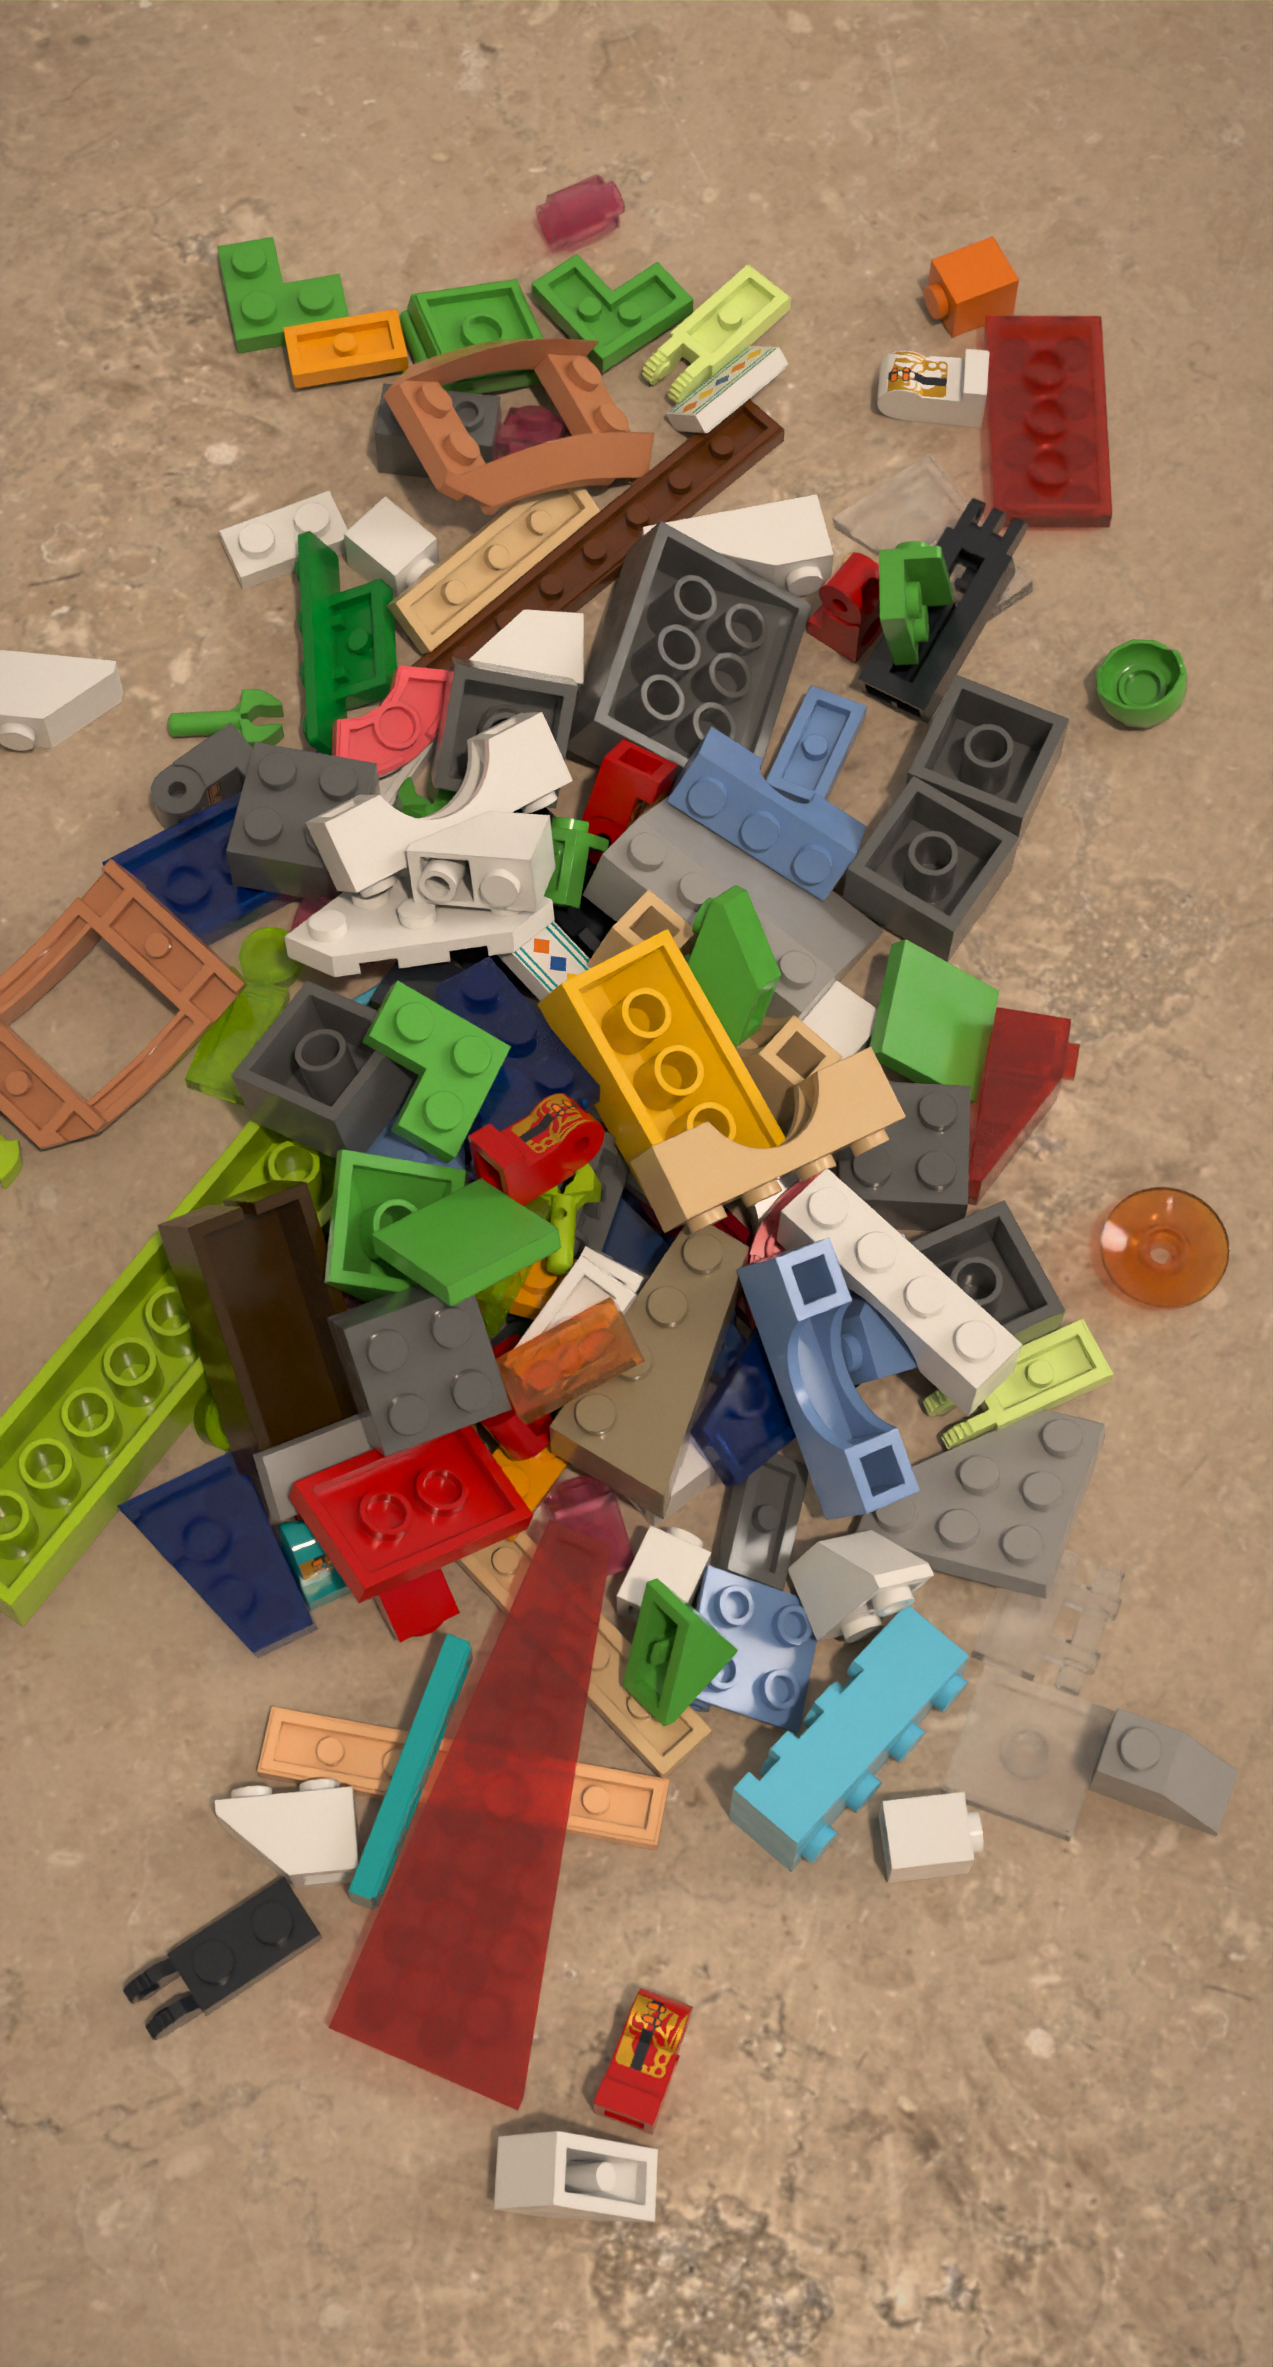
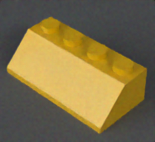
(657, 1051)

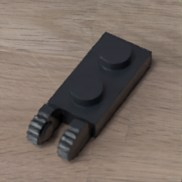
(228, 1957)

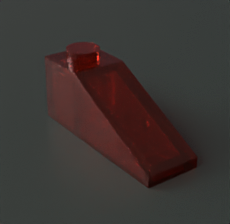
(1019, 1087)

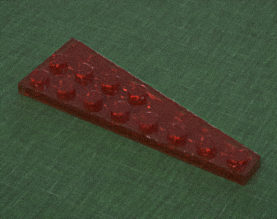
(470, 1911)

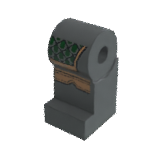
(201, 776)

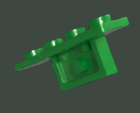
(345, 641)

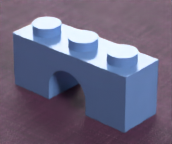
(798, 840)

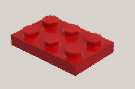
(409, 1510)

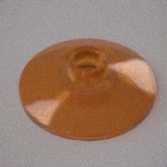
(1172, 1222)

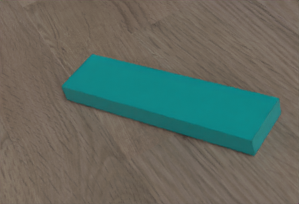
(411, 1773)

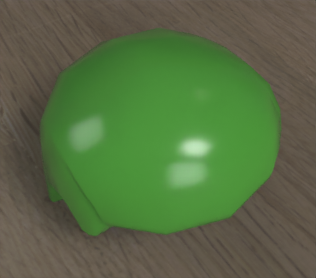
(1142, 683)

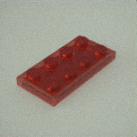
(1048, 420)

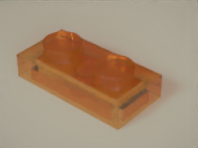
(569, 1360)

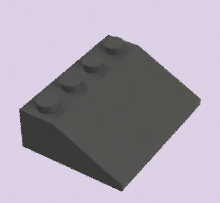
(685, 651)

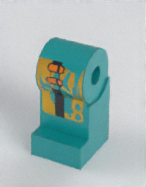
(311, 1565)

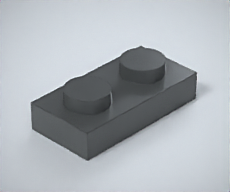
(764, 1522)

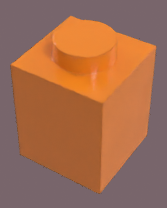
(971, 286)

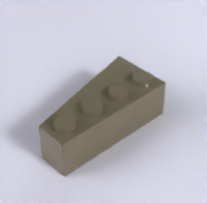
(640, 1423)

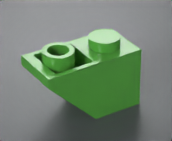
(734, 963)

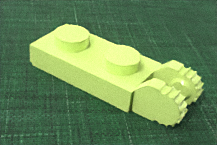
(718, 331)
(1044, 1377)

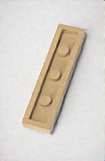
(489, 564)

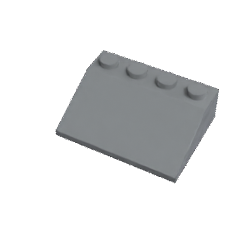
(690, 863)

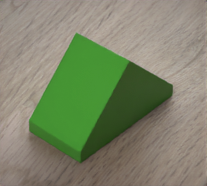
(672, 1654)

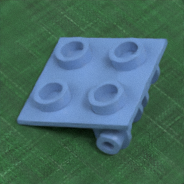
(775, 1648)

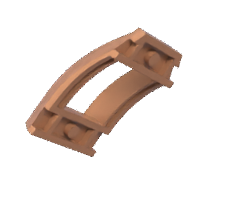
(593, 455)
(161, 950)

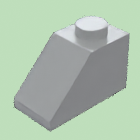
(1162, 1772)

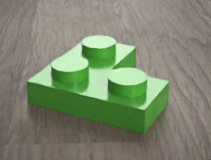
(264, 304)
(617, 318)
(452, 1062)

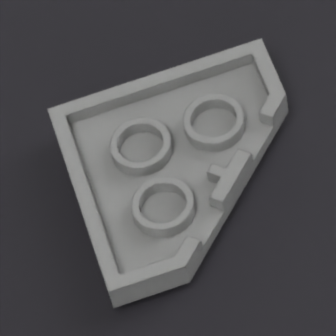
(998, 1502)

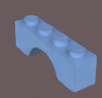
(847, 1448)

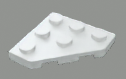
(417, 934)

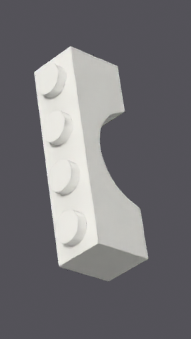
(506, 771)
(945, 1329)

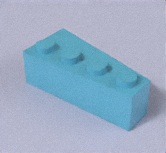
(849, 1740)

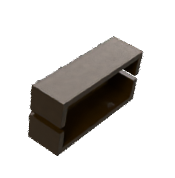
(260, 1315)

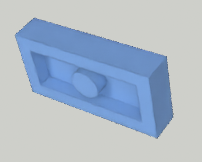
(816, 746)

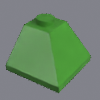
(366, 1198)

